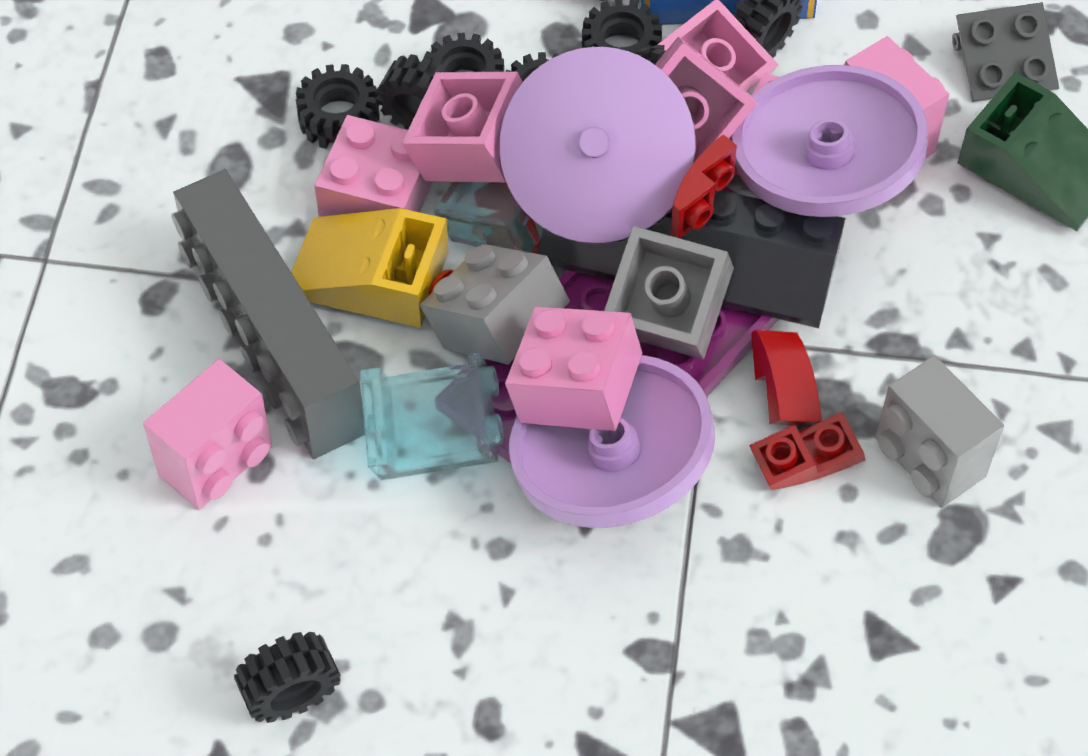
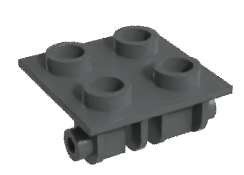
(1003, 43)

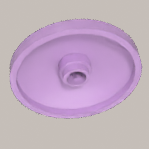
(831, 141)
(596, 144)
(626, 473)

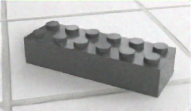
(269, 314)

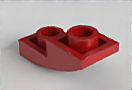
(696, 192)
(789, 377)
(807, 455)

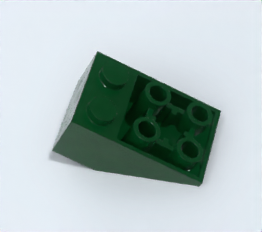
(1031, 150)

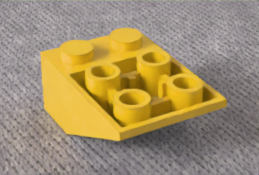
(373, 262)

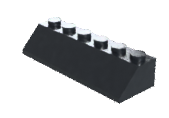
(777, 256)

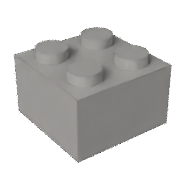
(671, 290)
(491, 300)
(938, 431)

